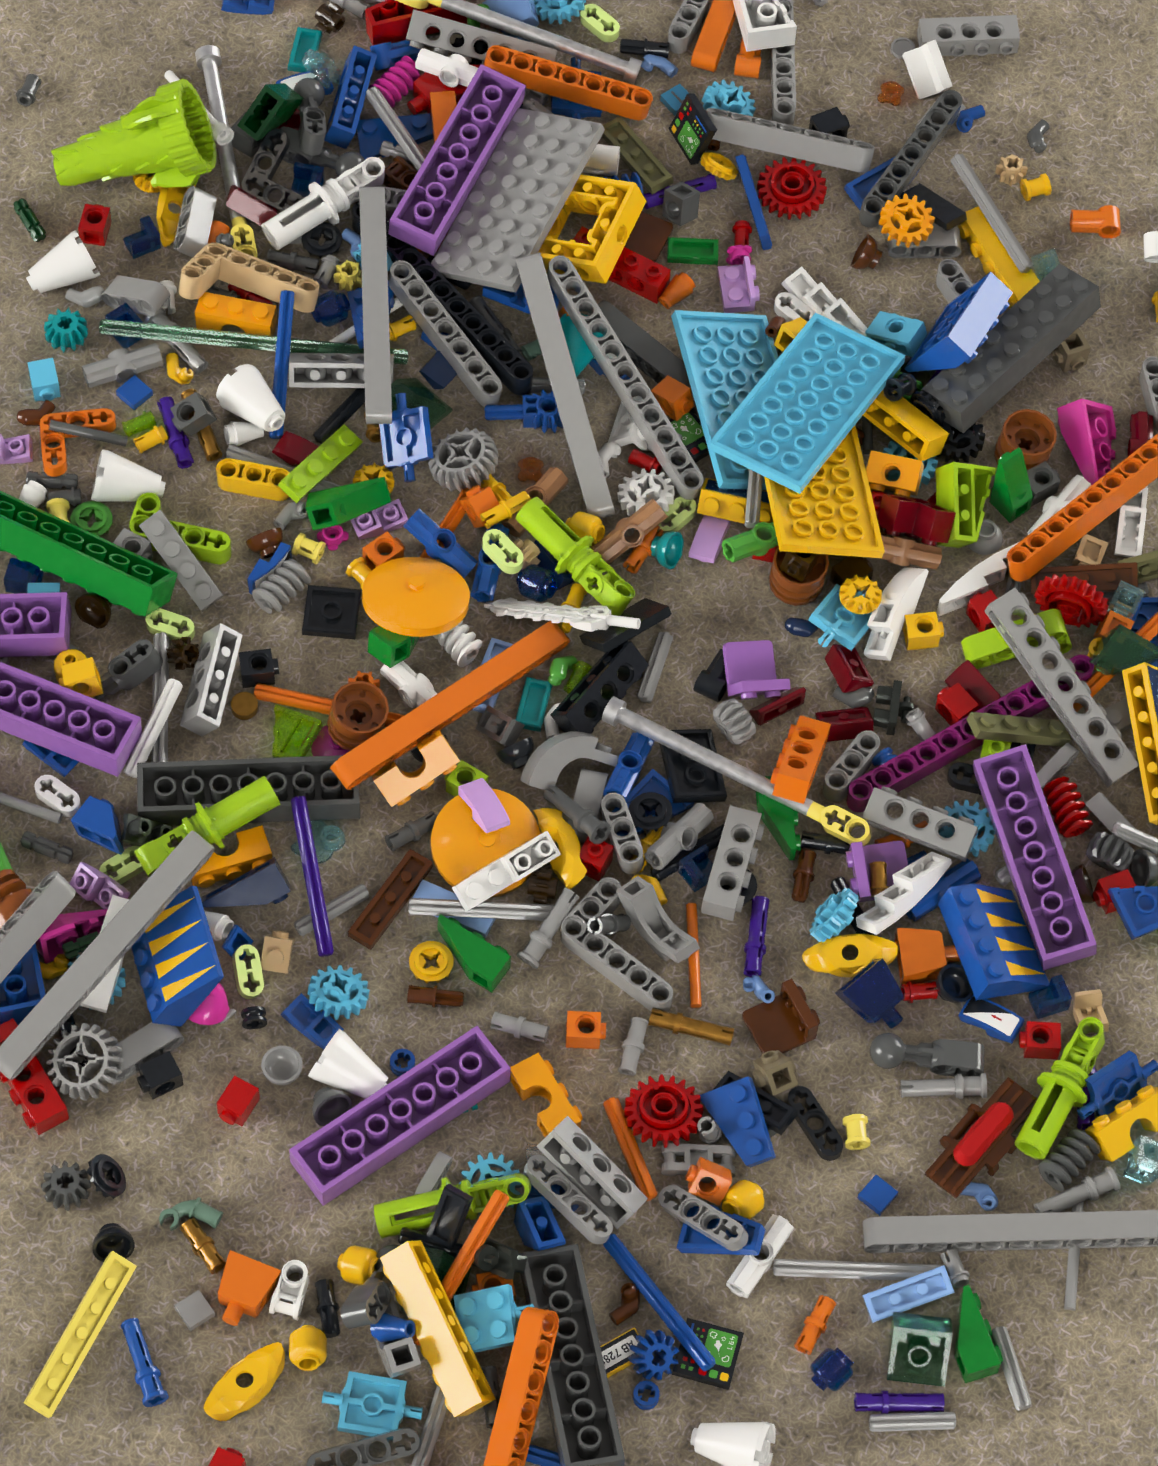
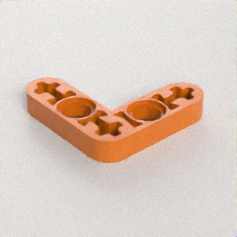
(50, 436)

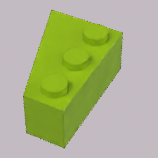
(963, 491)

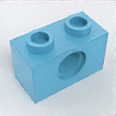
(897, 332)

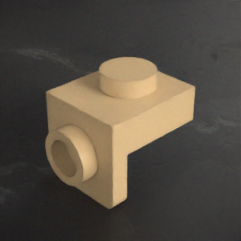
(1090, 551)
(277, 952)
(1089, 1005)

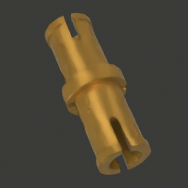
(203, 1246)

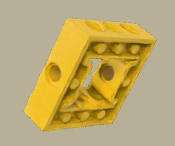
(617, 208)

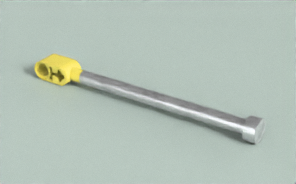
(209, 59)
(627, 68)
(616, 712)

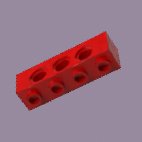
(635, 272)
(52, 1108)

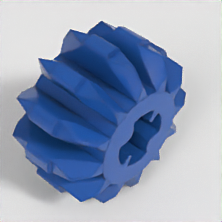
(646, 1362)

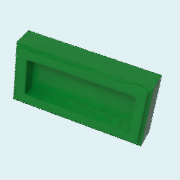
(692, 251)

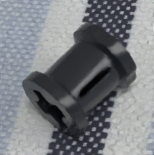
(902, 388)

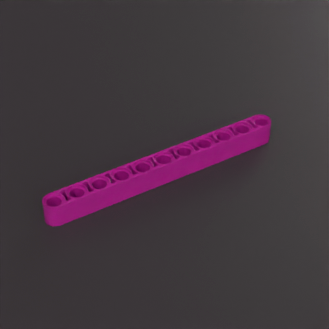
(954, 735)

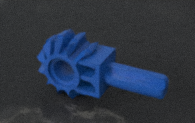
(531, 411)

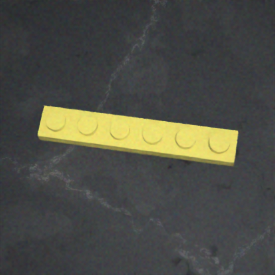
(80, 1334)

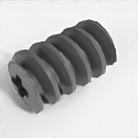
(1067, 1158)

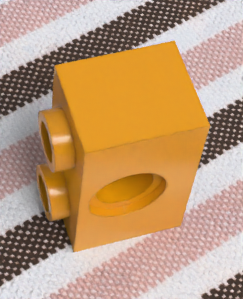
(910, 473)

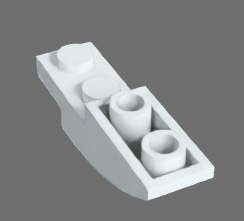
(897, 600)
(506, 870)

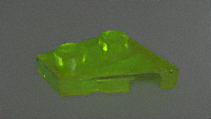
(293, 732)

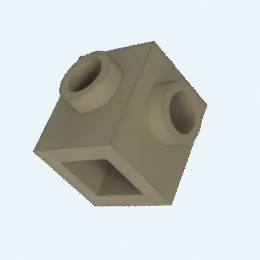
(1072, 352)
(775, 1072)

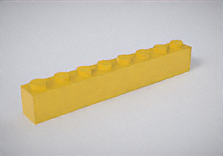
(895, 418)

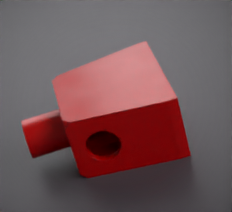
(421, 92)

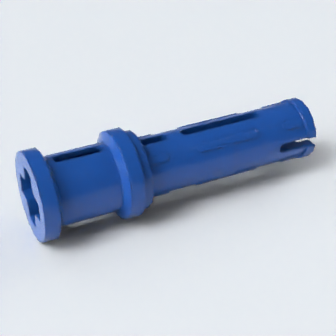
(147, 1374)

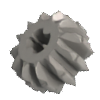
(734, 721)

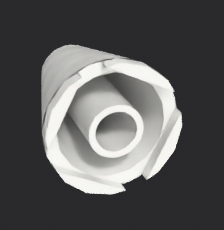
(63, 266)
(250, 398)
(123, 480)
(348, 1068)
(735, 1442)

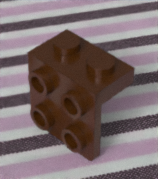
(649, 236)
(784, 1022)

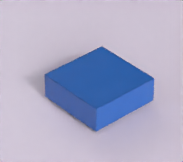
(134, 392)
(877, 1195)

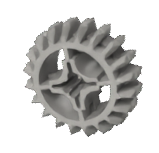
(463, 459)
(86, 1084)

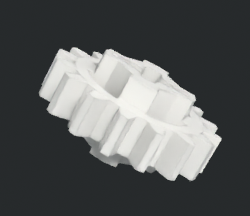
(644, 487)

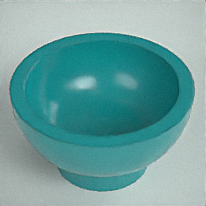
(668, 549)

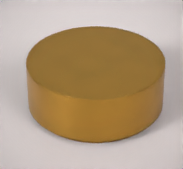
(244, 705)

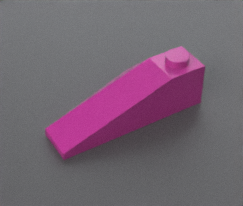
(1089, 434)
(68, 928)

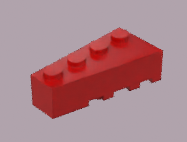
(391, 20)

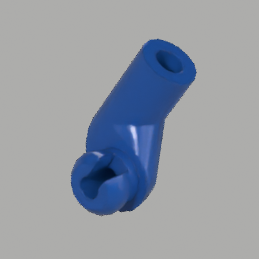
(966, 117)

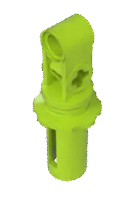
(576, 556)
(212, 822)
(1061, 1085)
(480, 1191)

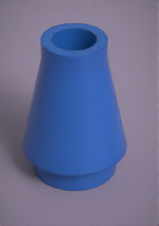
(392, 1328)

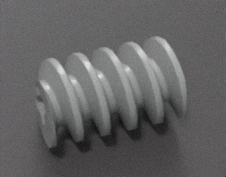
(280, 585)

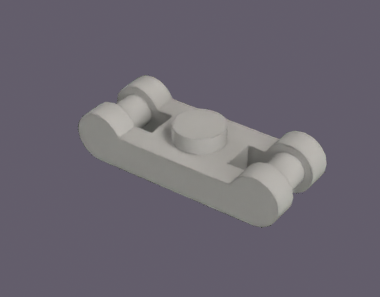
(691, 1155)

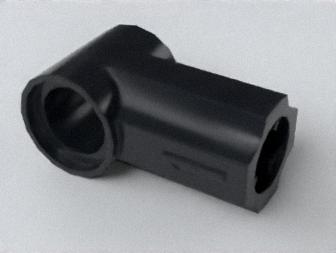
(712, 681)

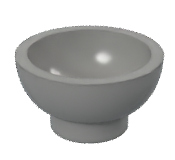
(989, 539)
(281, 1065)

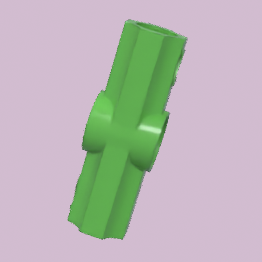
(751, 542)

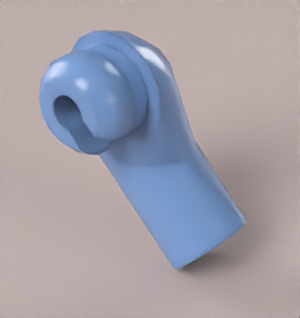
(659, 62)
(352, 238)
(760, 989)
(983, 1195)

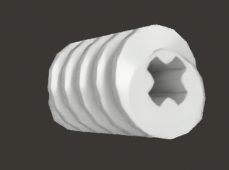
(460, 644)

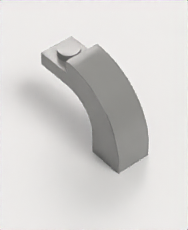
(556, 752)
(653, 923)
(400, 1354)

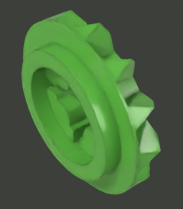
(84, 512)

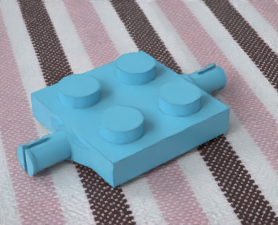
(838, 621)
(488, 1317)
(371, 1404)

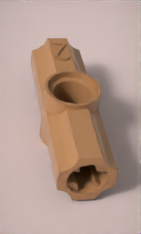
(546, 489)
(642, 520)
(906, 551)

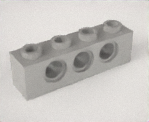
(971, 34)
(329, 370)
(211, 680)
(738, 824)
(955, 846)
(592, 1172)

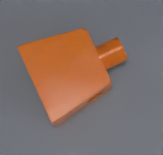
(922, 954)
(245, 1287)

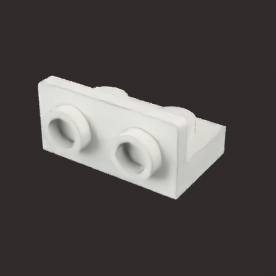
(625, 429)

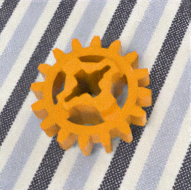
(906, 220)

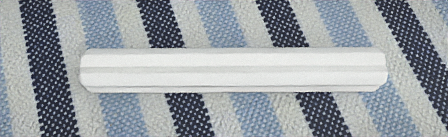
(154, 726)

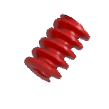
(1066, 807)

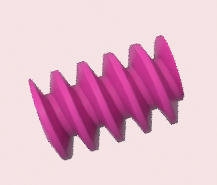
(397, 80)

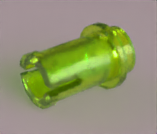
(139, 424)
(579, 669)

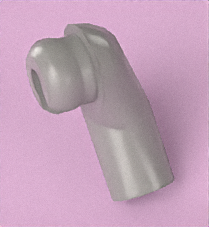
(86, 298)
(291, 512)

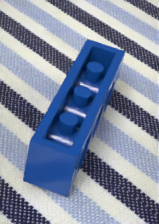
(350, 97)

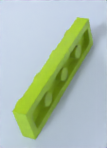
(320, 463)

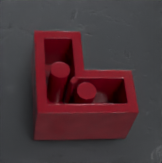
(915, 519)

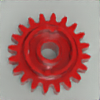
(791, 188)
(1074, 598)
(644, 1112)

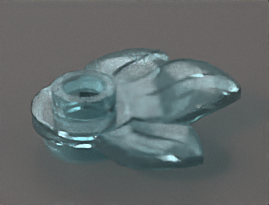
(322, 67)
(322, 836)

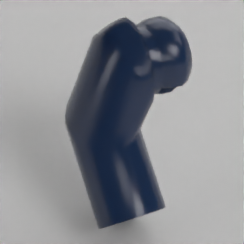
(800, 627)

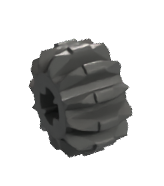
(1109, 852)
(76, 1189)

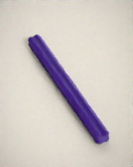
(312, 876)

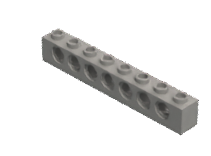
(1046, 680)

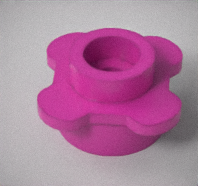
(737, 254)
(332, 543)

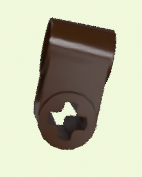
(399, 174)

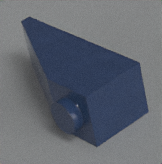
(255, 887)

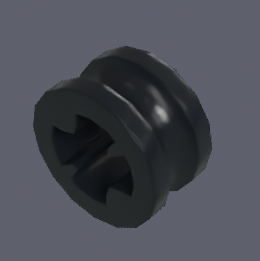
(254, 1017)

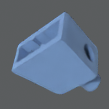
(517, 9)

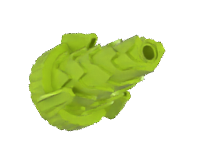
(159, 136)

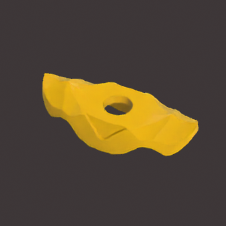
(166, 220)
(567, 865)
(828, 956)
(230, 1399)

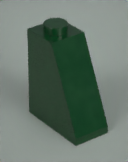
(270, 110)

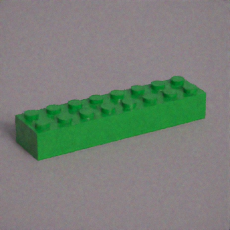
(83, 558)

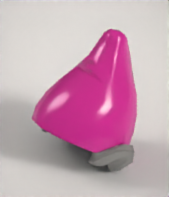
(213, 1009)

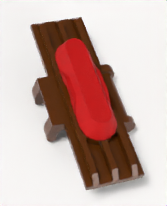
(985, 1141)

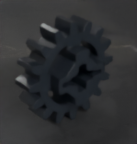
(965, 444)

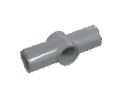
(122, 365)
(679, 836)

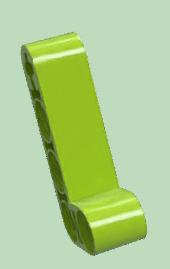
(218, 542)
(990, 647)

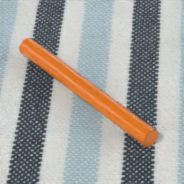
(693, 960)

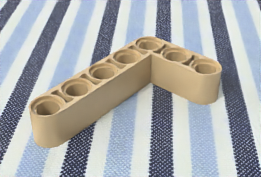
(246, 272)

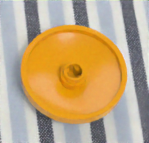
(415, 596)
(462, 846)

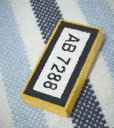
(617, 1352)

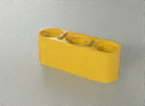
(244, 472)

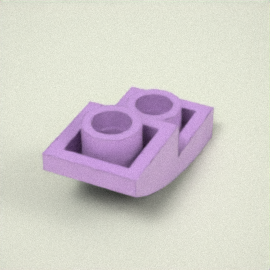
(16, 449)
(380, 520)
(709, 539)
(485, 805)
(96, 885)

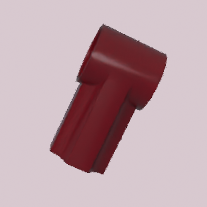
(1140, 430)

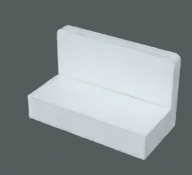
(927, 70)

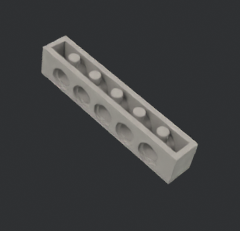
(422, 21)

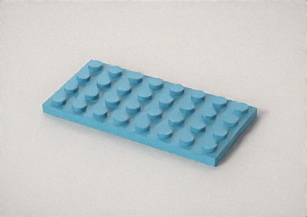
(723, 363)
(807, 403)

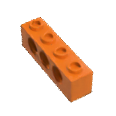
(800, 759)

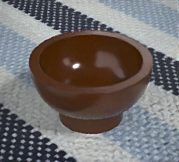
(866, 254)
(265, 542)

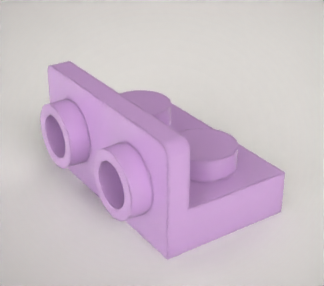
(738, 287)

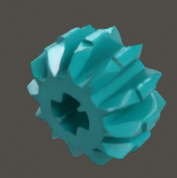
(66, 329)

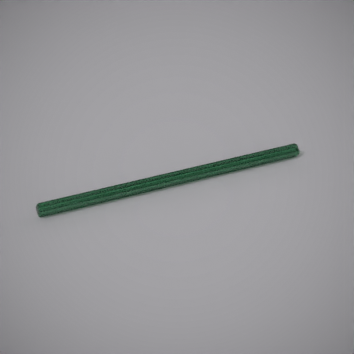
(230, 339)

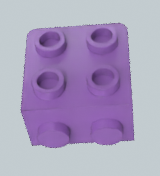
(752, 670)
(859, 858)

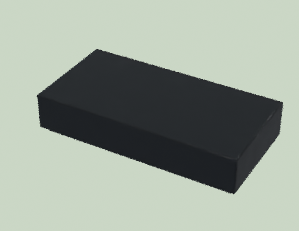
(449, 1216)

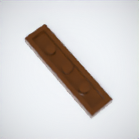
(1104, 576)
(390, 899)

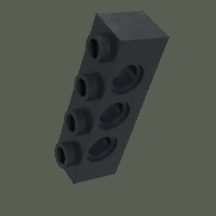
(587, 693)

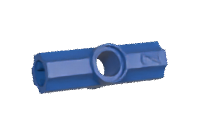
(429, 532)
(487, 574)
(629, 765)
(960, 874)

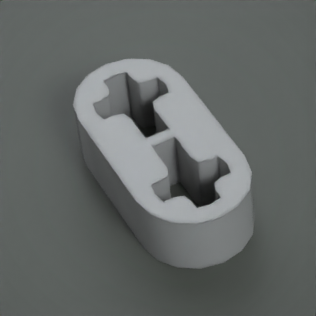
(435, 1172)

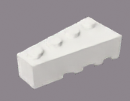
(764, 24)

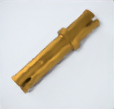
(206, 435)
(689, 1026)

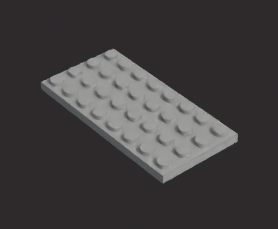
(516, 198)

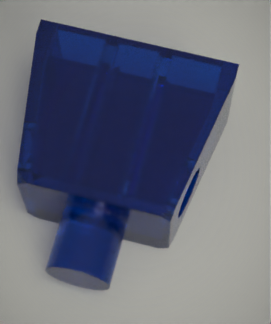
(873, 994)

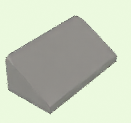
(1106, 812)

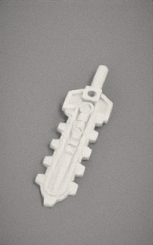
(582, 618)

